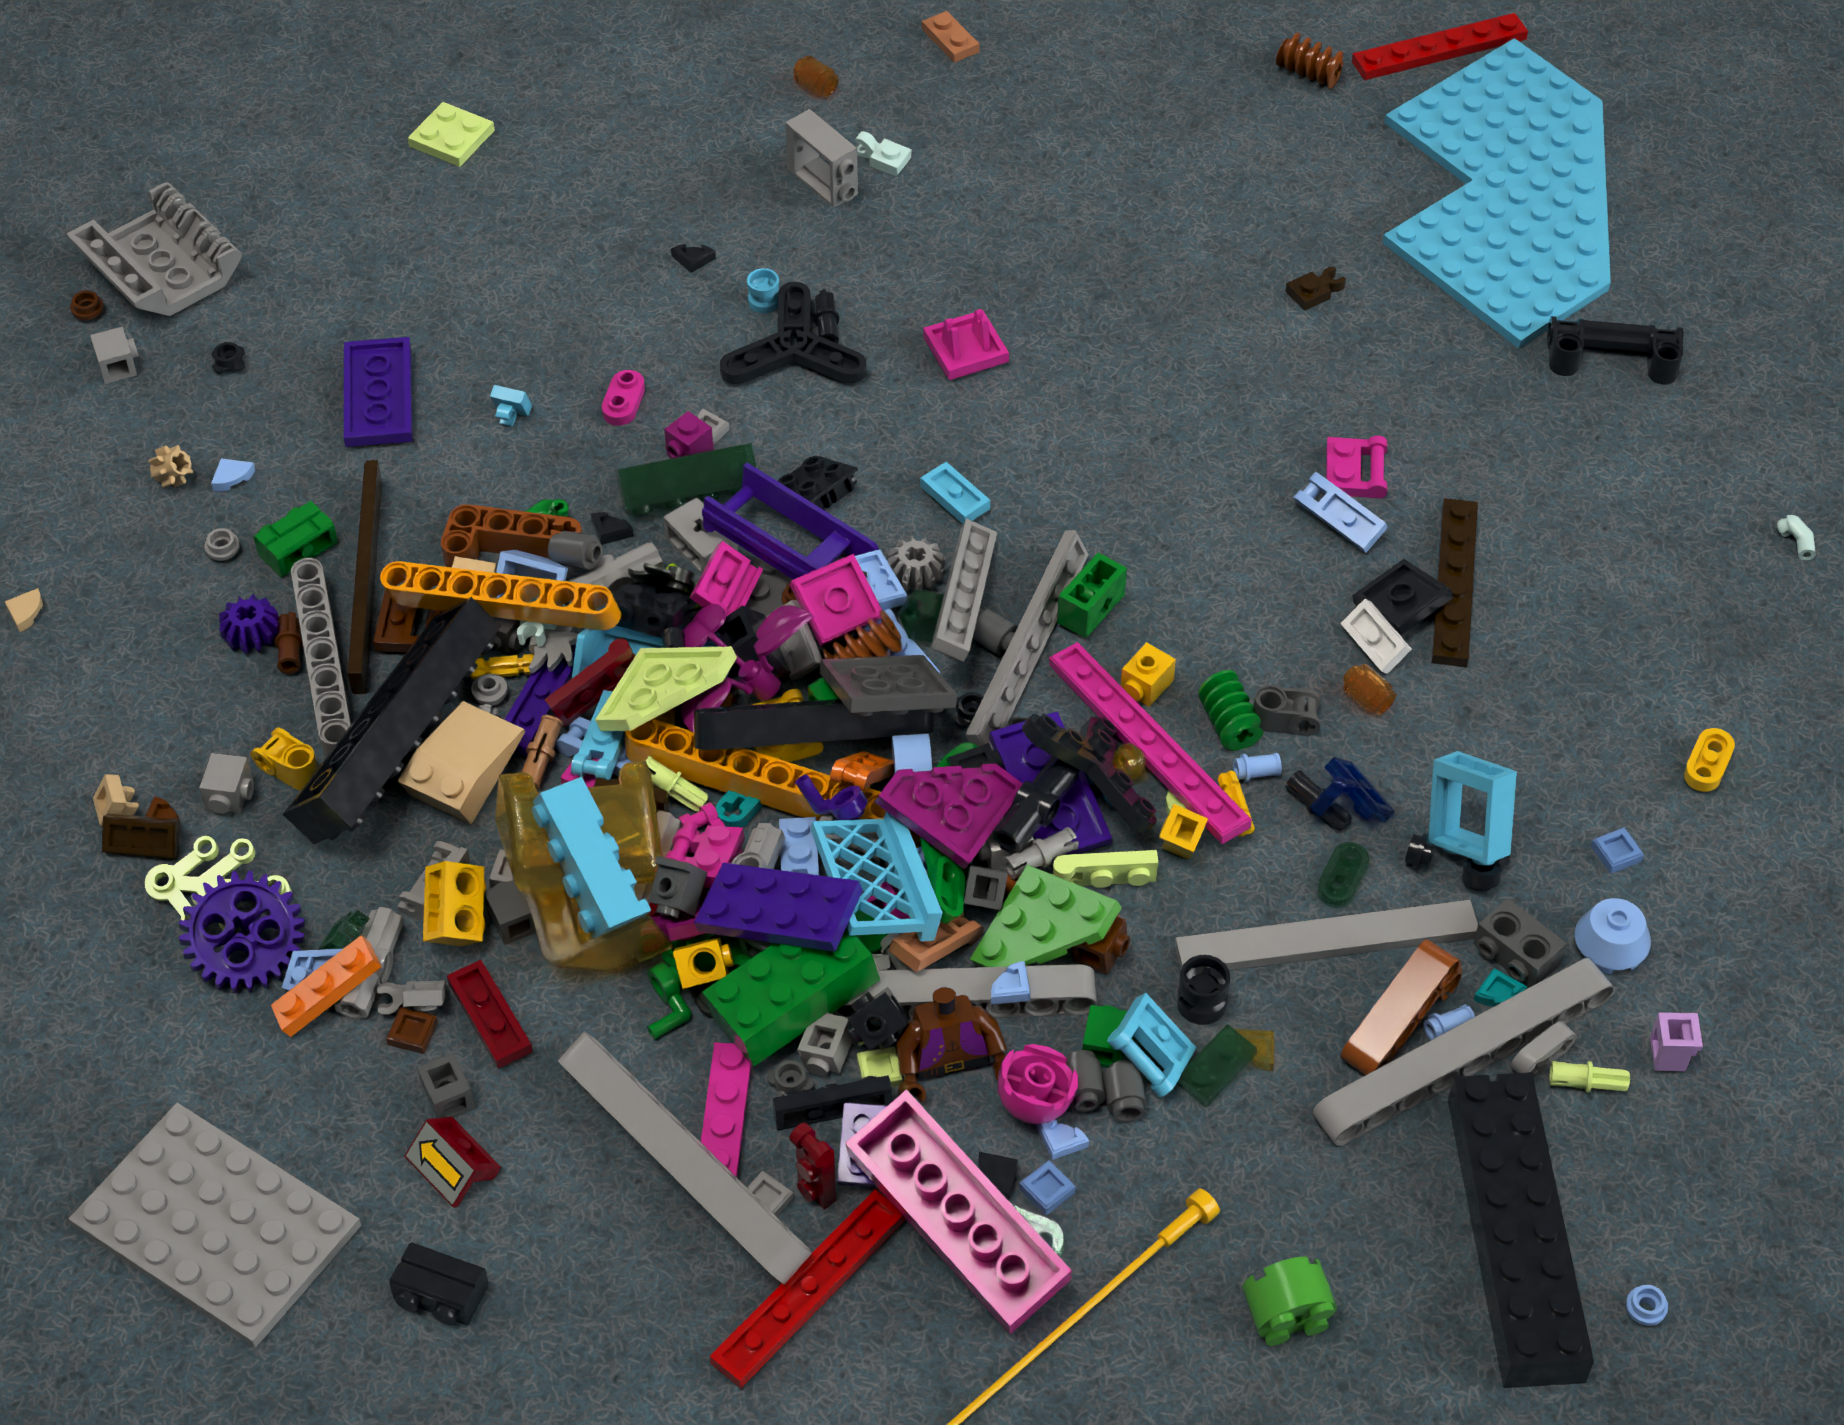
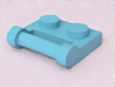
(1159, 1037)

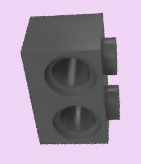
(1523, 938)

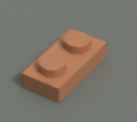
(950, 36)

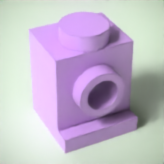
(1675, 1040)

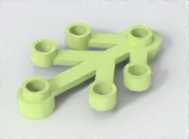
(180, 883)

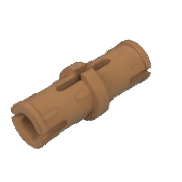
(541, 749)

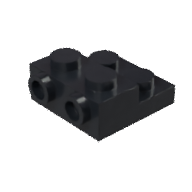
(652, 609)

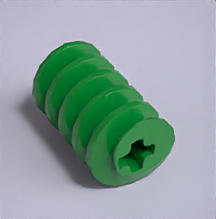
(1230, 710)

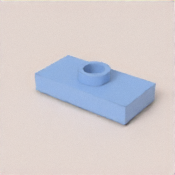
(882, 579)

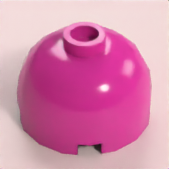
(1036, 1084)

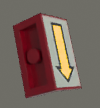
(450, 1158)

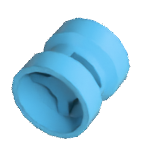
(763, 290)

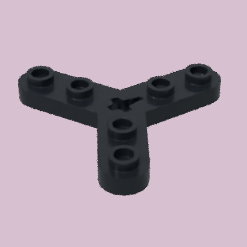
(776, 352)
(1094, 754)

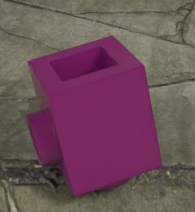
(688, 436)

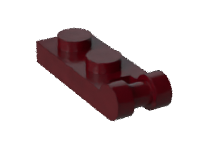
(587, 687)
(814, 1166)

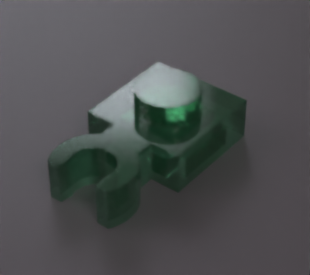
(344, 931)

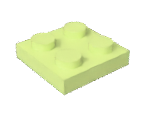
(451, 134)

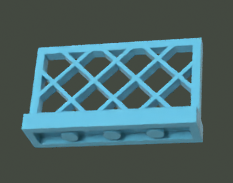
(904, 872)

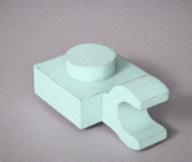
(884, 156)

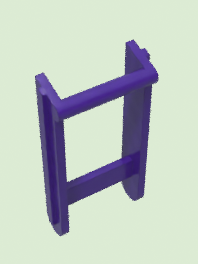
(836, 534)

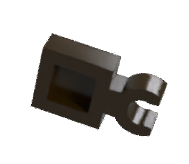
(1312, 290)

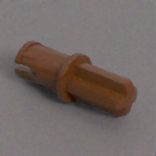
(289, 643)

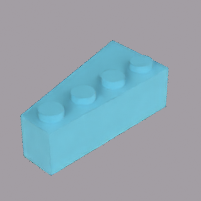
(587, 858)

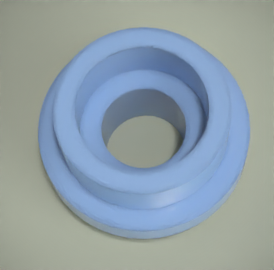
(1652, 1296)

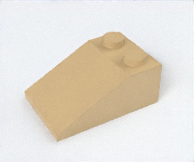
(461, 761)

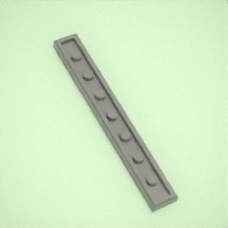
(1027, 641)
(1333, 936)

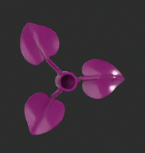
(755, 676)

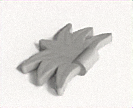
(556, 647)

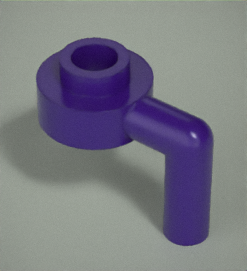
(845, 805)

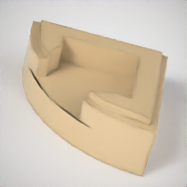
(25, 608)

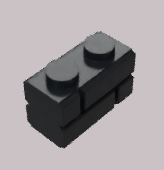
(438, 1284)

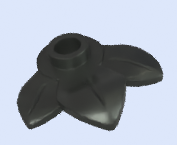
(674, 579)

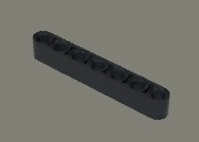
(799, 723)

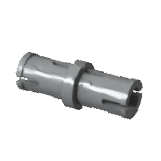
(1041, 852)

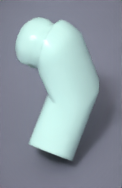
(1802, 534)

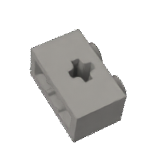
(686, 534)

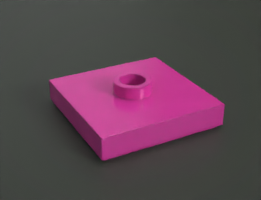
(837, 599)

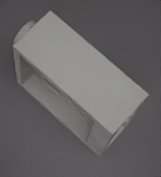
(814, 138)

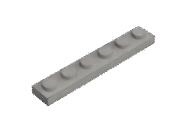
(964, 590)

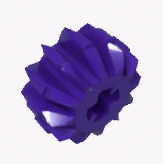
(249, 624)

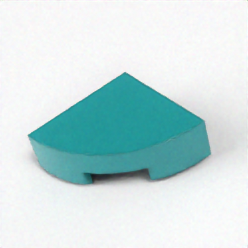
(1498, 988)

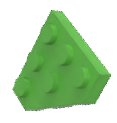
(1044, 920)

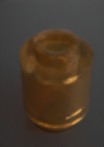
(815, 76)
(1369, 689)

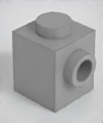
(115, 354)
(226, 783)

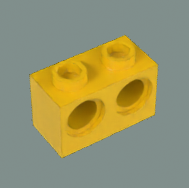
(446, 903)

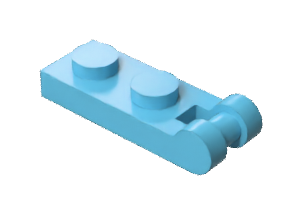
(599, 745)

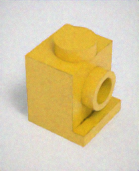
(1182, 831)

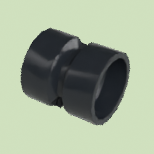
(1203, 989)

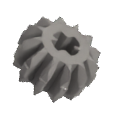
(917, 564)

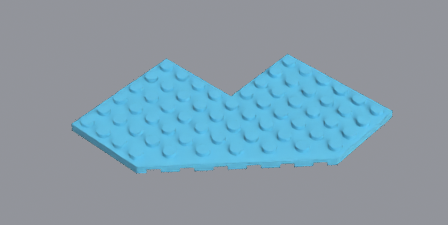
(1533, 209)

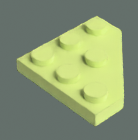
(660, 681)

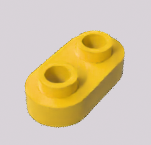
(1708, 762)

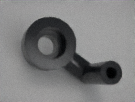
(1483, 876)

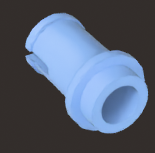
(1257, 766)
(1440, 1024)

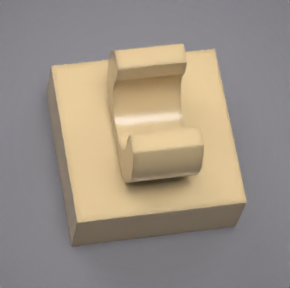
(113, 798)

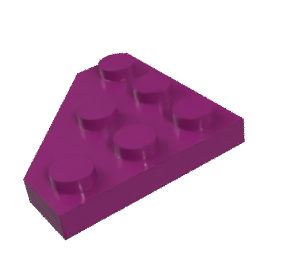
(951, 805)

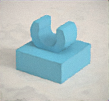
(509, 404)

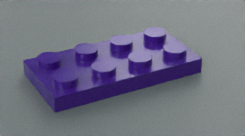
(377, 392)
(1078, 806)
(778, 906)

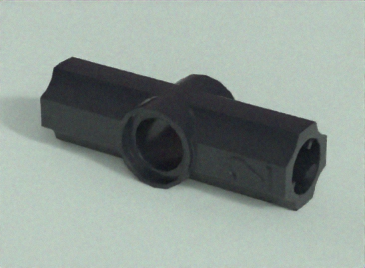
(1035, 805)

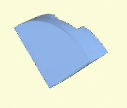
(231, 473)
(1011, 985)
(1062, 1139)

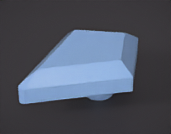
(304, 963)

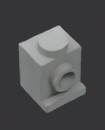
(824, 1034)

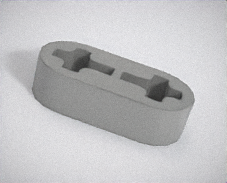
(1544, 1049)

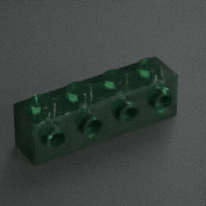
(683, 478)

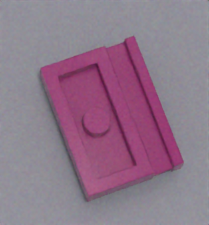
(726, 579)

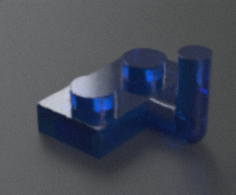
(1351, 782)

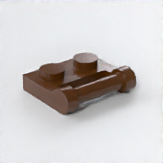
(397, 626)

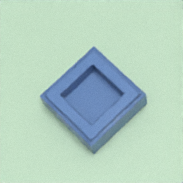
(1617, 850)
(1047, 1187)

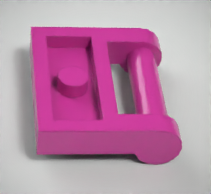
(1344, 465)

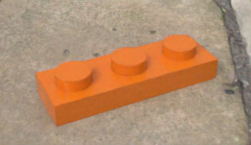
(325, 986)

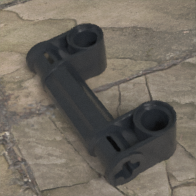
(1568, 338)

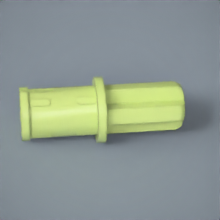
(676, 785)
(1587, 1077)

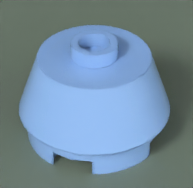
(1613, 935)

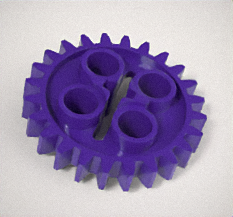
(220, 906)

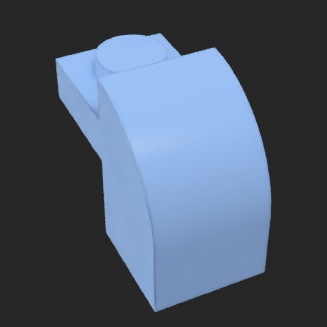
(911, 752)

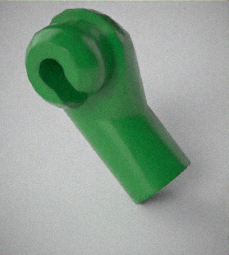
(551, 507)

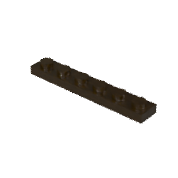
(1455, 571)

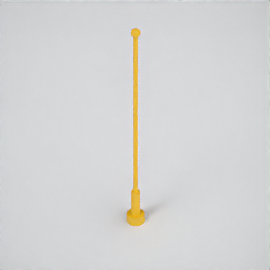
(1200, 1207)

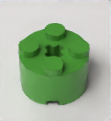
(1290, 1299)

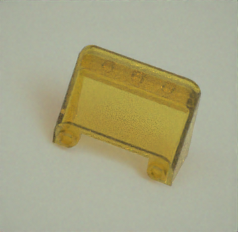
(627, 815)

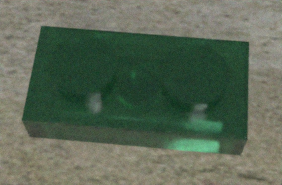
(1216, 1065)

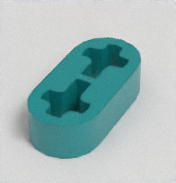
(747, 809)

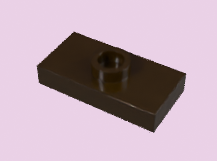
(140, 836)

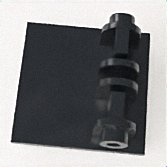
(821, 480)

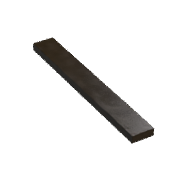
(365, 578)

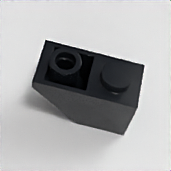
(740, 633)

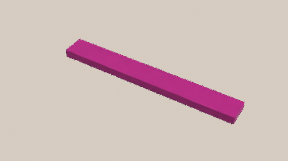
(1162, 754)

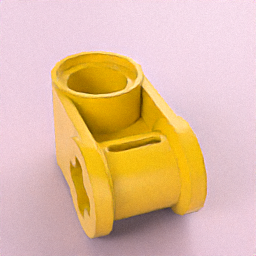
(286, 759)

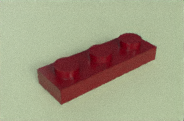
(489, 1014)

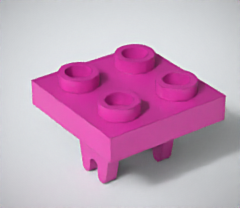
(965, 344)

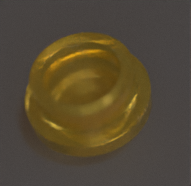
(1130, 760)

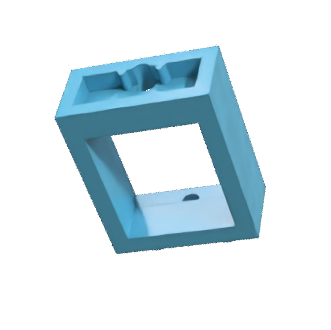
(1444, 826)

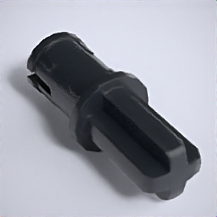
(826, 317)
(1308, 792)

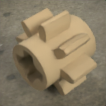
(170, 466)

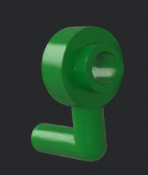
(666, 984)

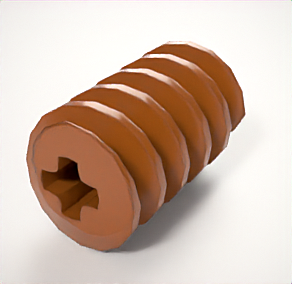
(1310, 60)
(874, 643)

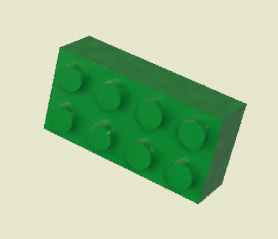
(786, 991)

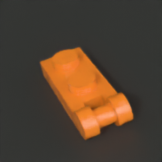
(862, 769)

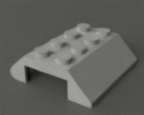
(162, 256)

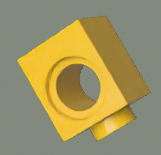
(688, 971)

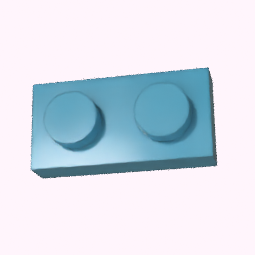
(955, 493)

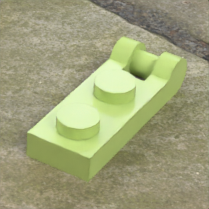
(1108, 868)

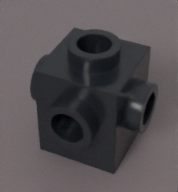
(884, 1007)

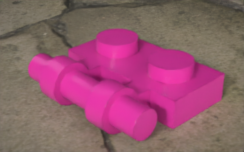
(711, 849)

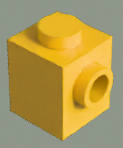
(1148, 674)

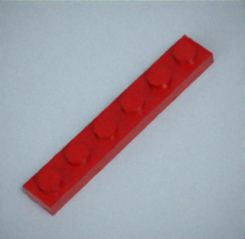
(1439, 46)
(807, 1289)

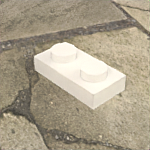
(1376, 636)

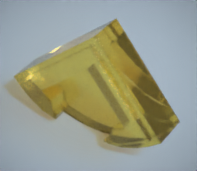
(1265, 1047)

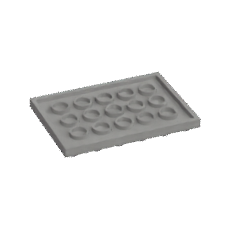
(215, 1224)

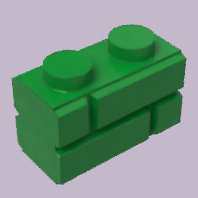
(296, 536)

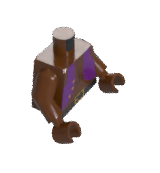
(947, 1038)

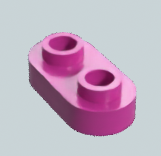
(626, 391)

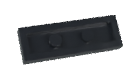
(829, 1101)

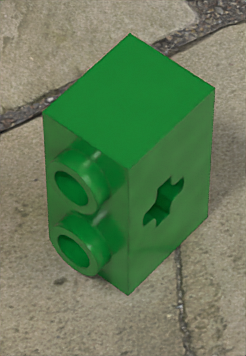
(1091, 595)

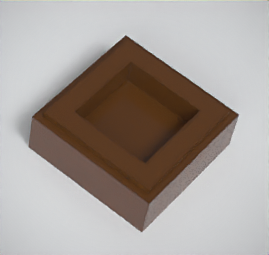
(412, 1030)

